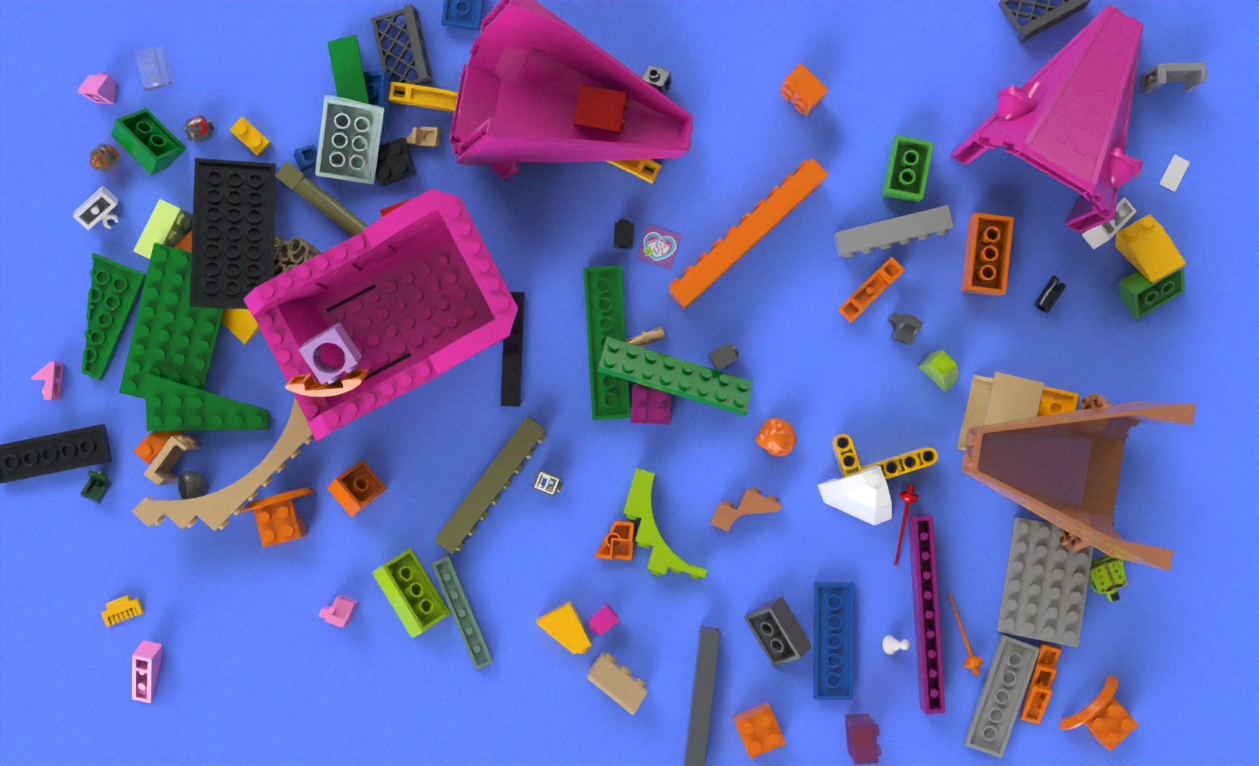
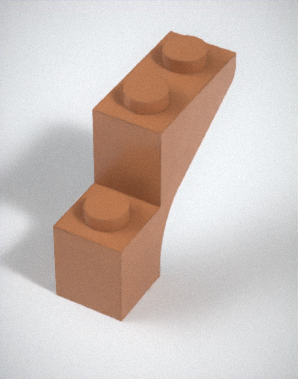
(750, 503)

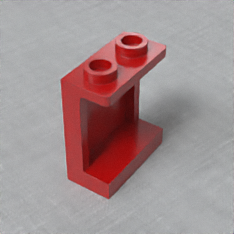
(600, 109)

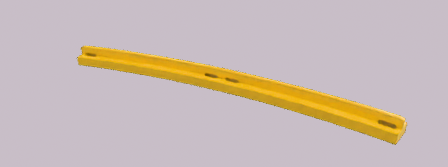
(446, 100)

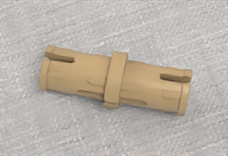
(646, 338)

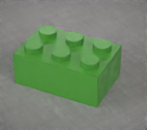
(907, 169)

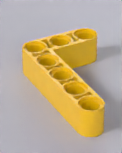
(898, 461)

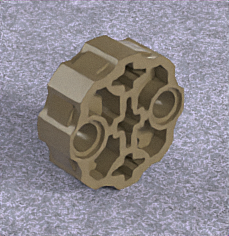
(292, 254)

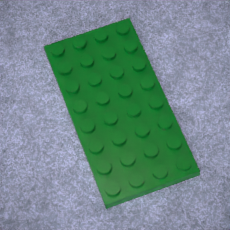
(168, 333)

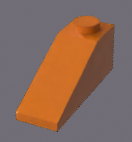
(153, 444)

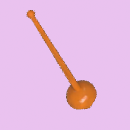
(972, 661)

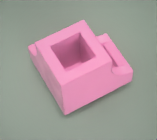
(340, 612)

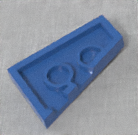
(378, 92)

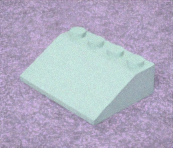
(349, 140)

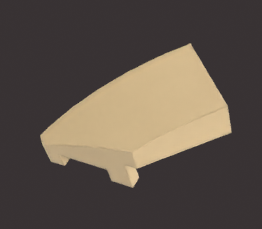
(425, 137)

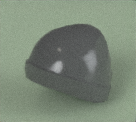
(192, 485)

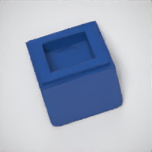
(305, 157)

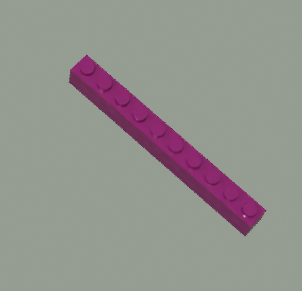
(926, 614)

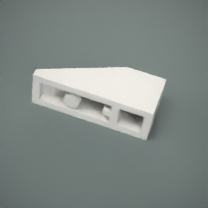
(1104, 232)

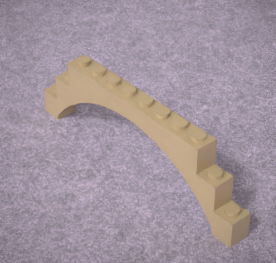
(221, 505)

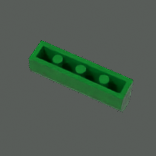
(348, 69)

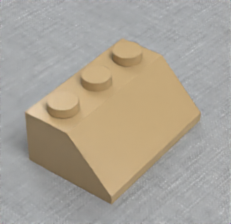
(617, 682)

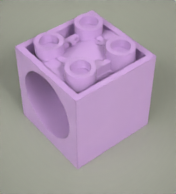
(336, 335)

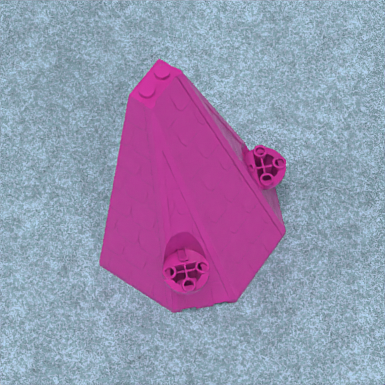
(523, 95)
(1074, 117)

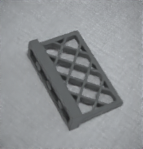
(1043, 22)
(416, 41)

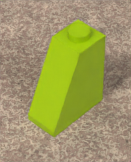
(940, 369)

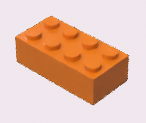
(987, 254)

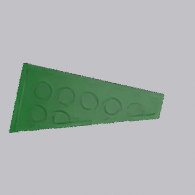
(109, 307)
(188, 408)

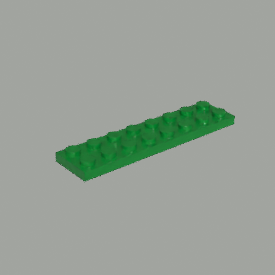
(605, 319)
(675, 376)

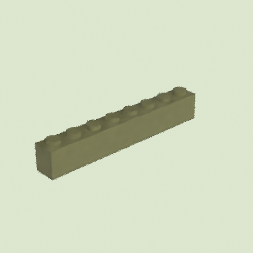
(490, 485)

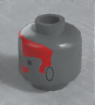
(198, 128)

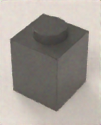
(723, 356)

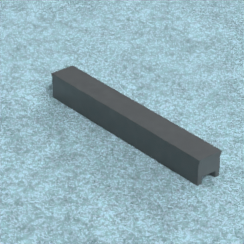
(701, 696)

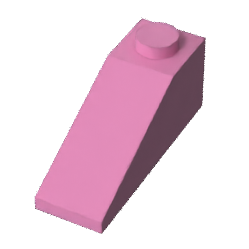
(145, 670)

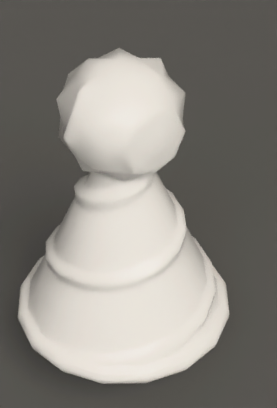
(892, 645)

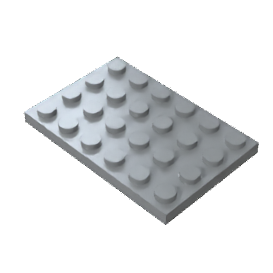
(1043, 585)

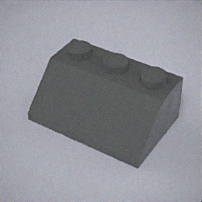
(778, 632)

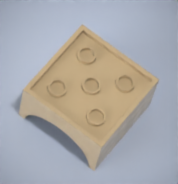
(999, 401)

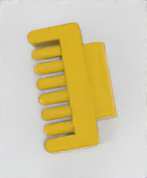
(117, 606)

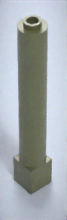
(320, 199)

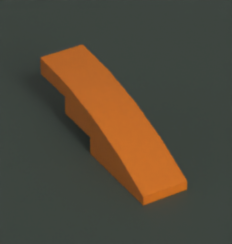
(1039, 685)

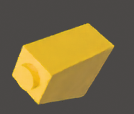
(566, 628)

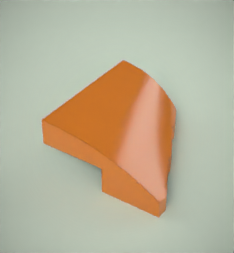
(619, 541)

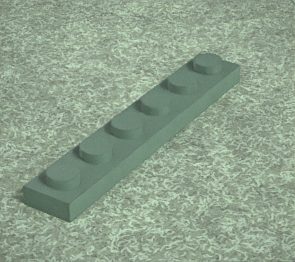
(462, 612)

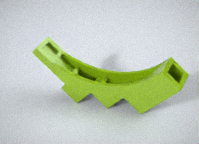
(639, 506)

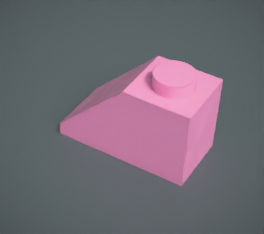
(99, 88)

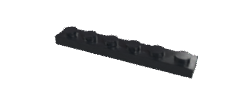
(513, 357)

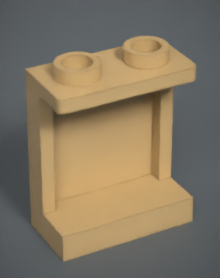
(160, 468)

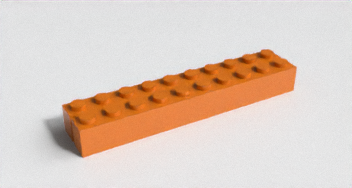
(748, 233)

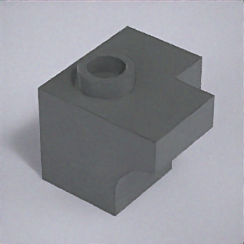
(904, 327)

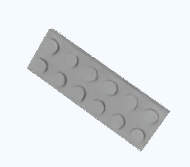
(1001, 696)

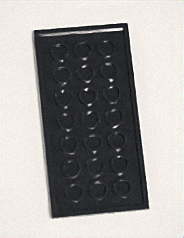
(231, 231)

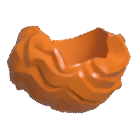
(776, 437)

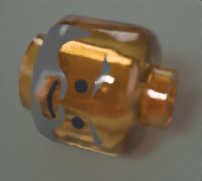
(104, 157)

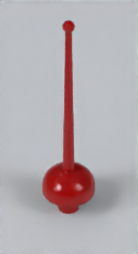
(908, 497)

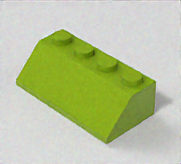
(411, 593)

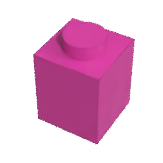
(603, 619)

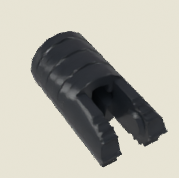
(1049, 295)

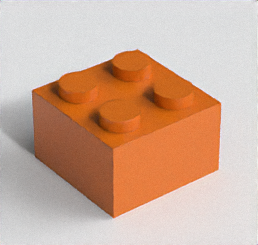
(803, 89)
(759, 730)

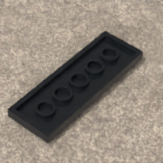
(54, 453)

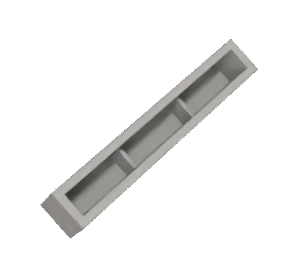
(893, 231)

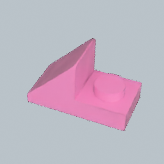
(53, 375)

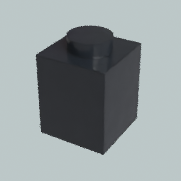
(623, 234)

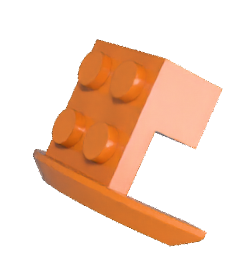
(278, 517)
(1103, 717)

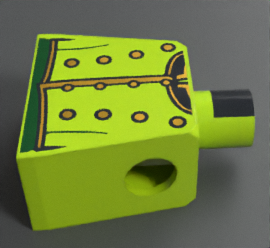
(1107, 576)

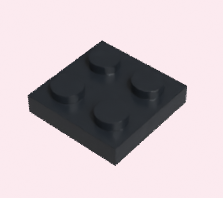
(394, 162)

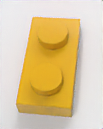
(250, 136)

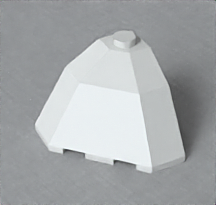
(860, 495)

